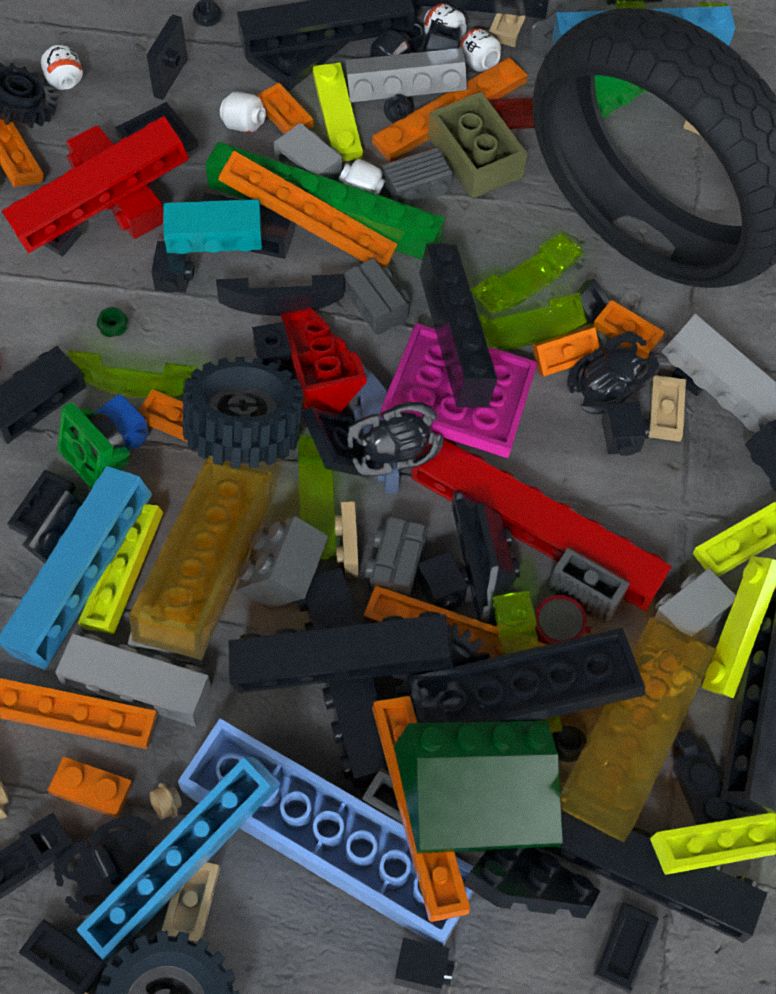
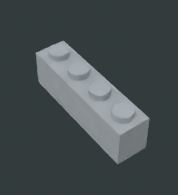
(406, 74)
(723, 373)
(134, 678)

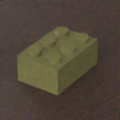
(477, 145)

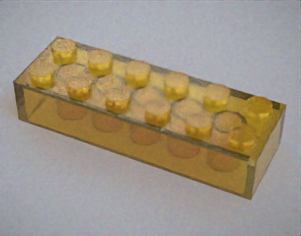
(201, 559)
(636, 733)

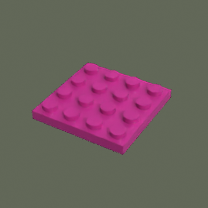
(424, 379)

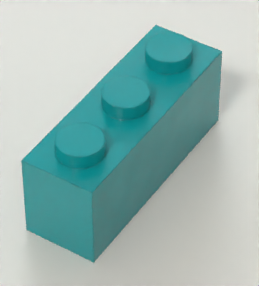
(212, 226)

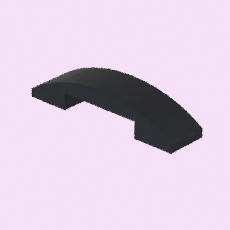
(279, 300)
(32, 853)

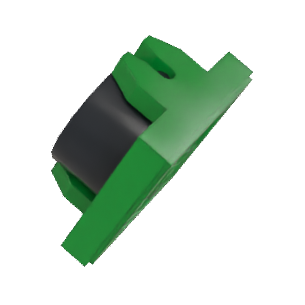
(90, 442)

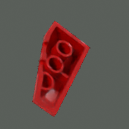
(322, 362)

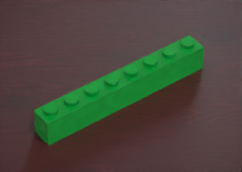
(394, 220)

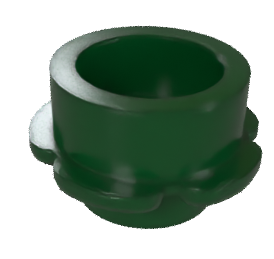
(109, 316)

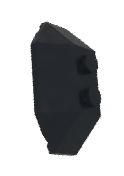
(484, 552)

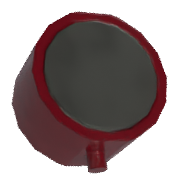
(560, 620)

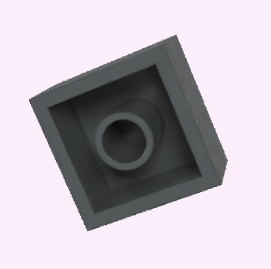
(281, 562)

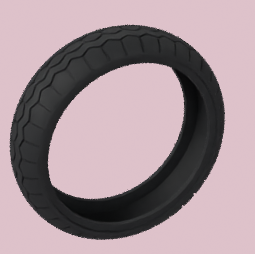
(705, 86)

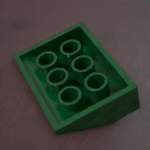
(480, 785)

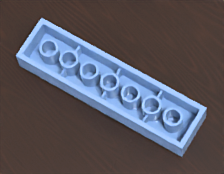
(324, 831)

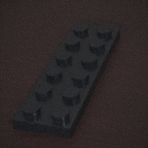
(532, 682)

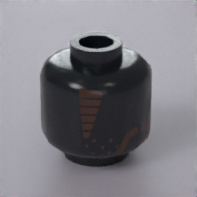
(391, 43)

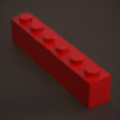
(95, 184)

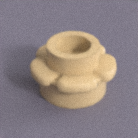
(165, 801)

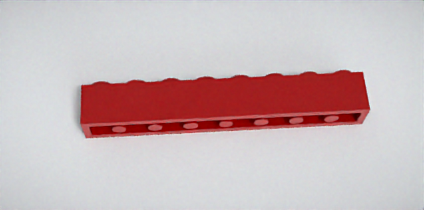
(542, 521)

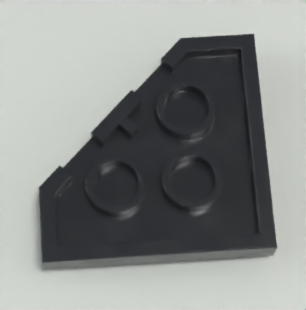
(531, 879)

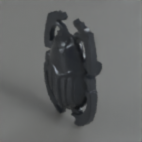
(611, 373)
(396, 439)
(105, 862)

